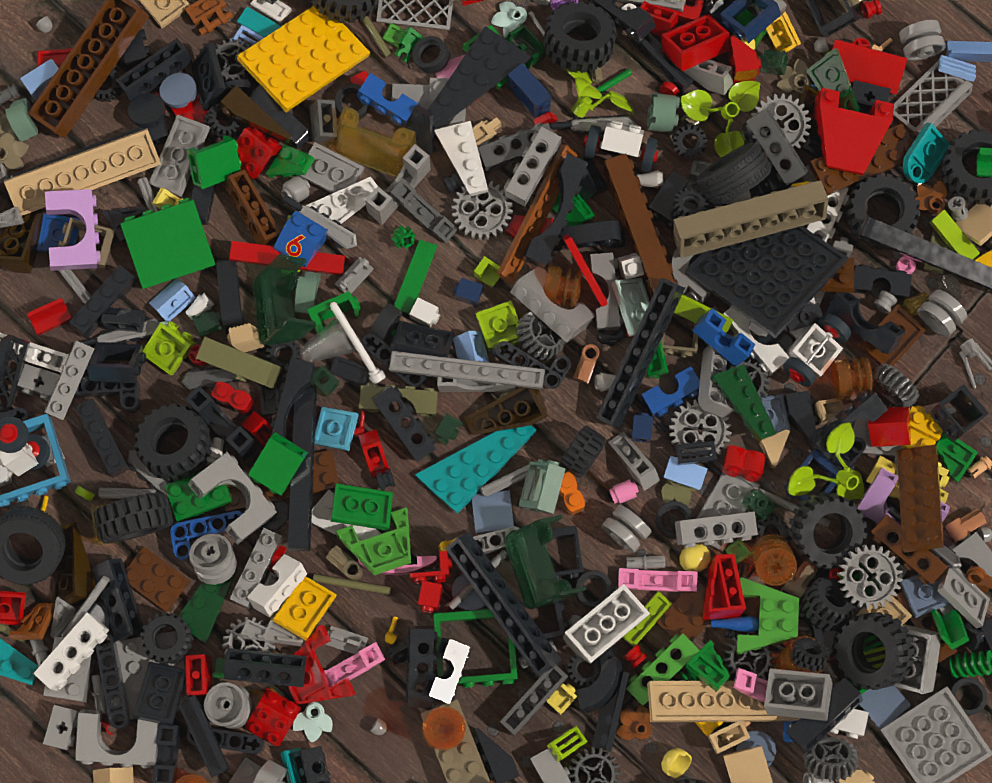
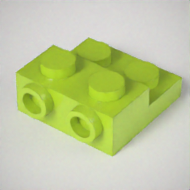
(499, 324)
(168, 347)

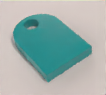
(925, 154)

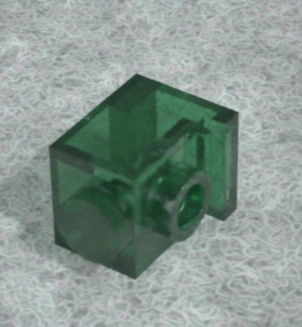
(777, 65)
(208, 322)
(331, 384)
(448, 429)
(762, 509)

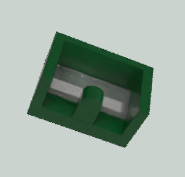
(527, 42)

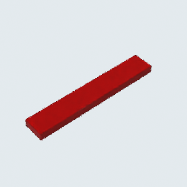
(266, 254)

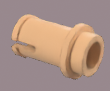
(980, 466)

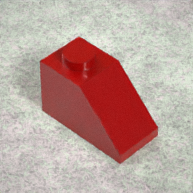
(664, 18)
(258, 428)
(373, 452)

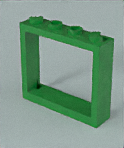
(486, 680)

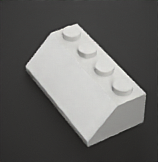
(605, 624)

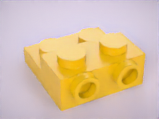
(923, 428)

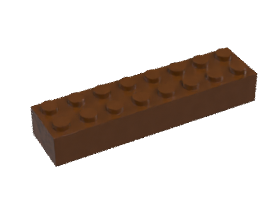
(88, 65)
(637, 221)

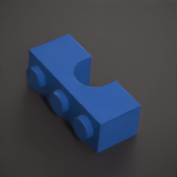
(398, 110)
(732, 348)
(658, 402)

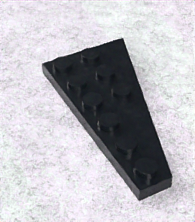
(480, 70)

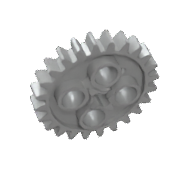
(793, 136)
(494, 222)
(700, 416)
(883, 564)

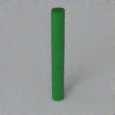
(615, 80)

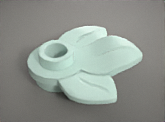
(507, 19)
(313, 724)

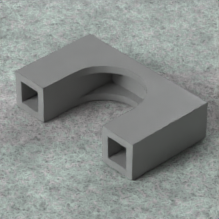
(415, 167)
(563, 322)
(227, 472)
(974, 552)
(92, 748)

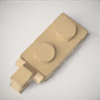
(485, 131)

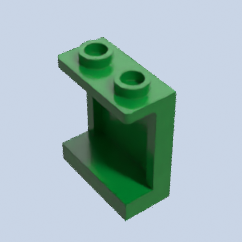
(214, 162)
(323, 311)
(277, 464)

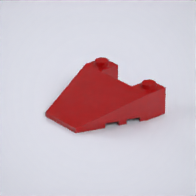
(847, 135)

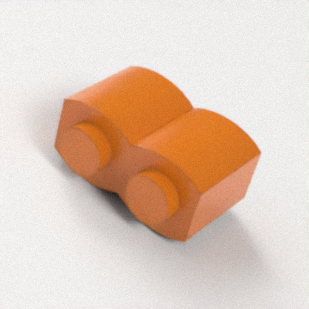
(572, 497)

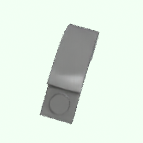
(679, 266)

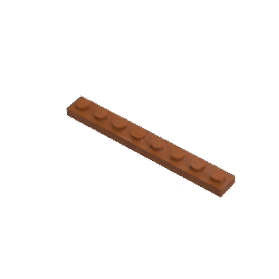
(534, 219)

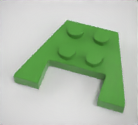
(384, 550)
(776, 619)

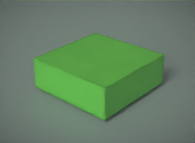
(393, 35)
(739, 549)

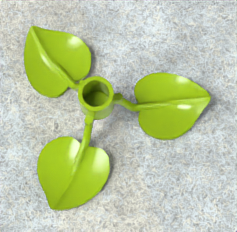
(585, 90)
(743, 97)
(848, 481)

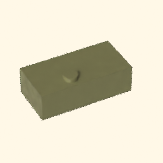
(240, 363)

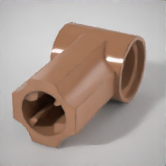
(586, 365)
(961, 527)

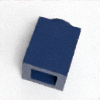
(468, 291)
(642, 428)

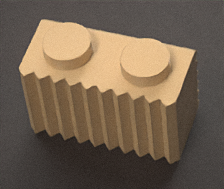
(244, 338)

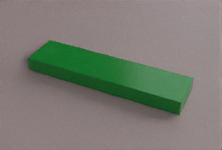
(415, 276)

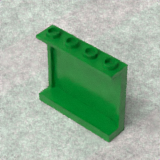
(167, 243)

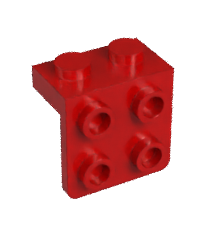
(255, 150)
(446, 565)
(272, 717)

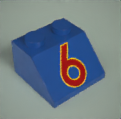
(301, 237)

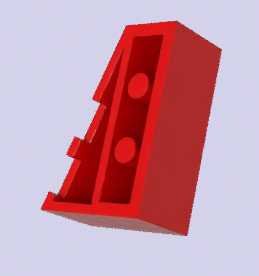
(723, 589)

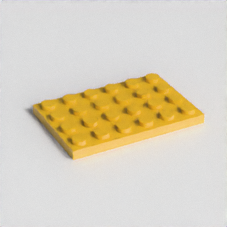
(302, 57)

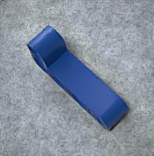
(190, 535)

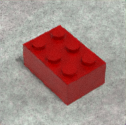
(695, 42)

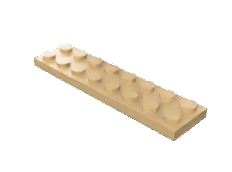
(84, 170)
(699, 703)

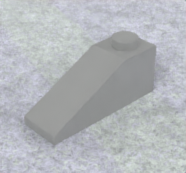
(712, 76)
(634, 461)

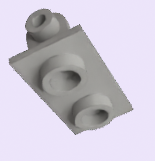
(354, 275)
(346, 640)

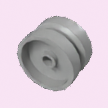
(922, 40)
(942, 313)
(626, 528)
(213, 559)
(228, 705)

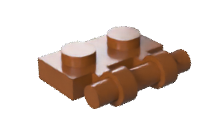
(203, 9)

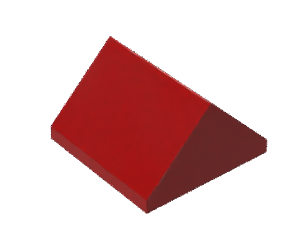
(891, 428)
(12, 607)

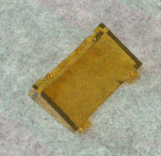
(372, 148)

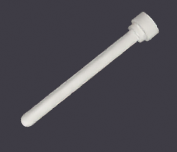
(375, 374)

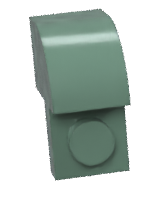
(20, 120)
(307, 291)

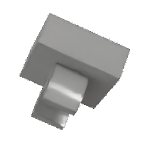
(843, 246)

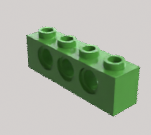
(680, 642)

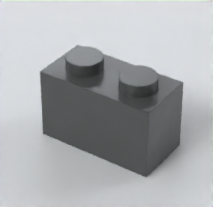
(323, 121)

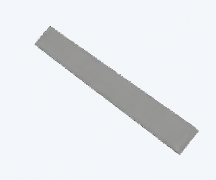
(467, 370)

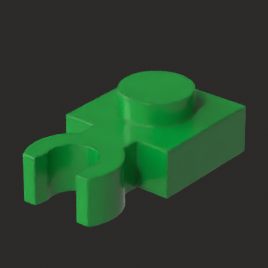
(408, 42)

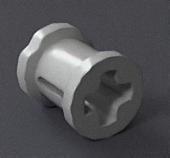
(959, 206)

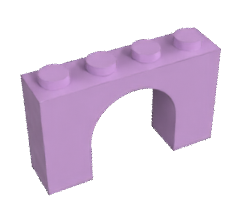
(81, 205)
(875, 498)

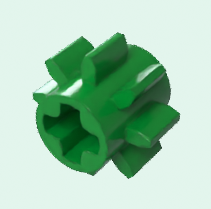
(403, 237)

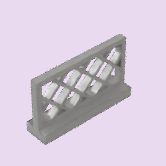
(417, 23)
(944, 107)

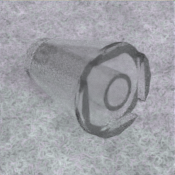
(327, 343)

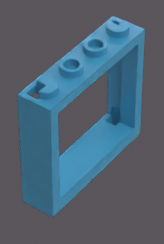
(41, 487)

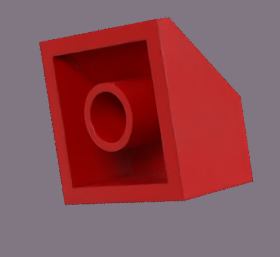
(743, 61)

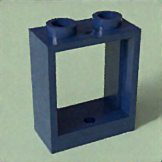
(757, 25)
(529, 91)
(825, 465)

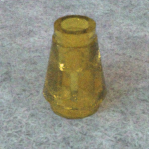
(912, 304)

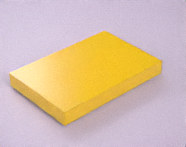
(304, 608)

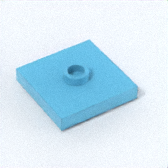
(335, 428)

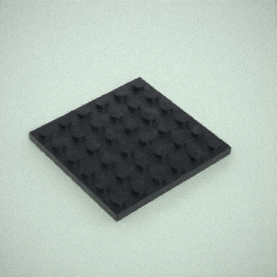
(769, 275)

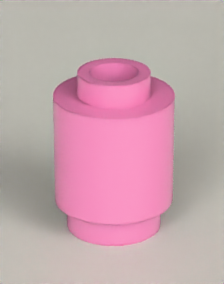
(624, 491)

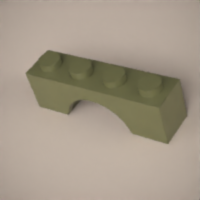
(423, 401)

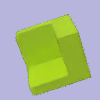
(487, 272)

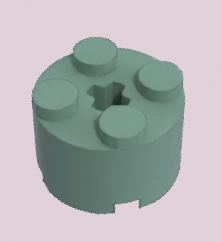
(662, 113)

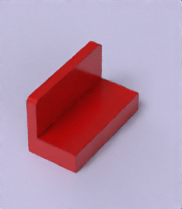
(49, 316)

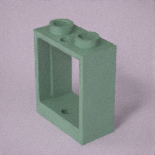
(542, 486)

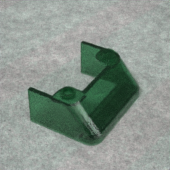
(275, 304)
(534, 567)

